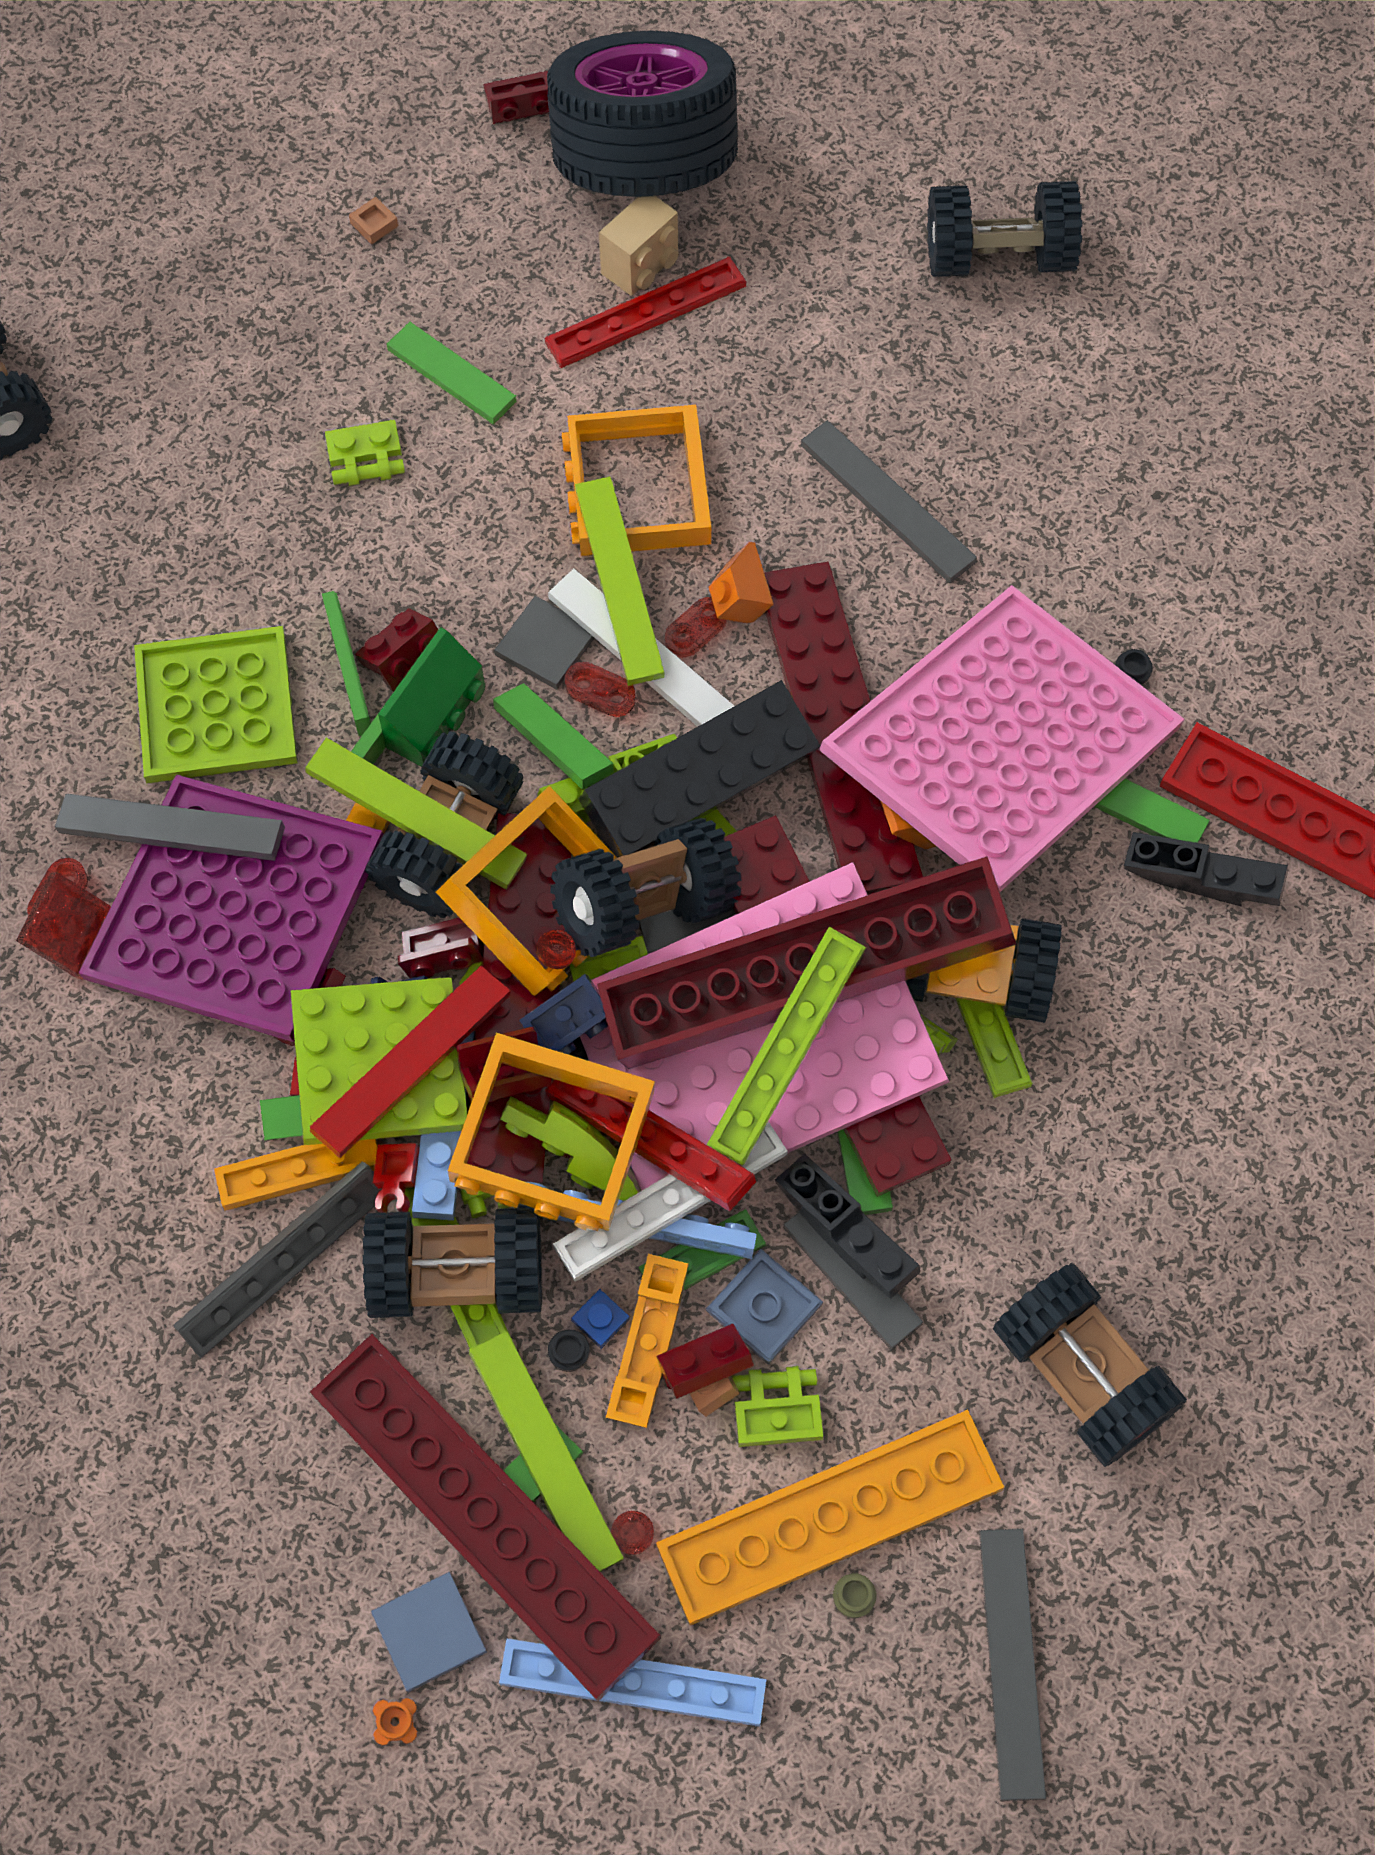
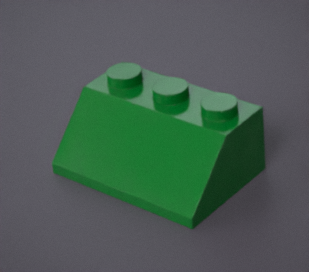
(431, 698)

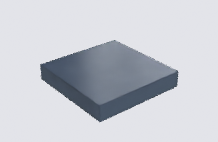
(765, 1306)
(428, 1632)

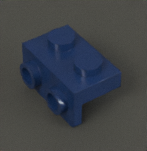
(568, 1016)

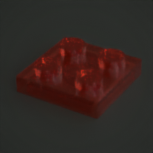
(63, 923)

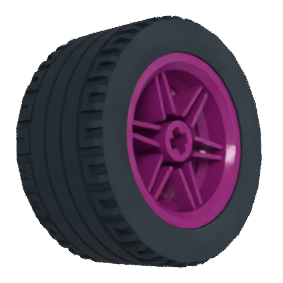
(643, 113)

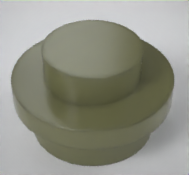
(854, 1595)

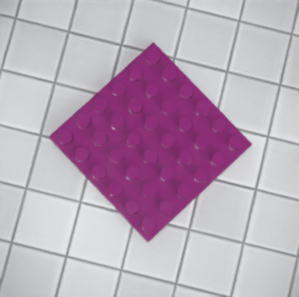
(229, 928)

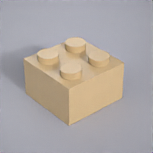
(639, 243)

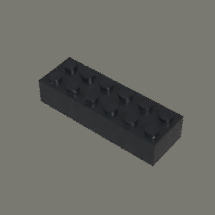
(699, 771)

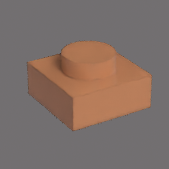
(373, 220)
(714, 1395)

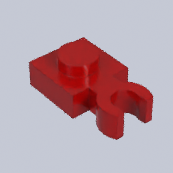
(393, 1173)

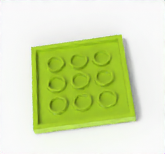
(215, 704)
(349, 1031)

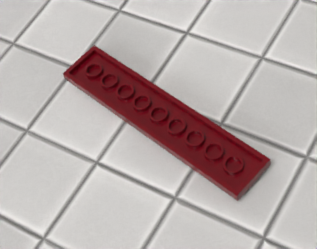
(828, 690)
(527, 914)
(896, 1142)
(486, 1517)

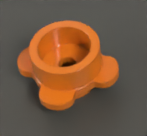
(386, 1712)

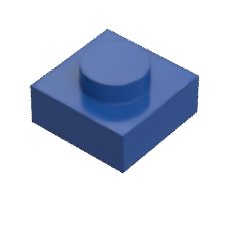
(600, 1318)

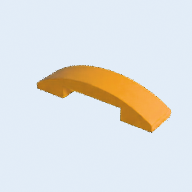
(648, 1337)

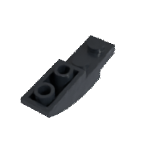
(1208, 874)
(845, 1227)

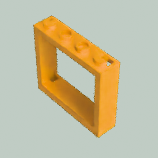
(642, 424)
(572, 834)
(571, 1071)

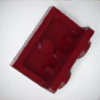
(517, 97)
(397, 646)
(439, 948)
(510, 1079)
(704, 1361)

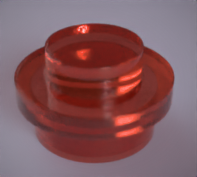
(556, 949)
(632, 1532)

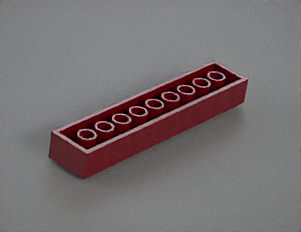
(752, 976)

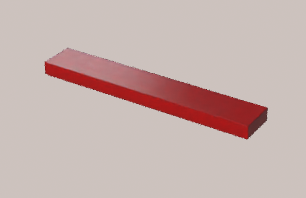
(645, 312)
(409, 1062)
(661, 1144)

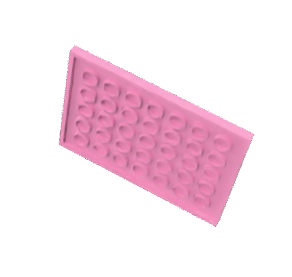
(1002, 736)
(860, 1064)

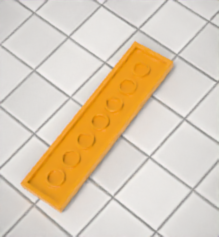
(828, 1517)

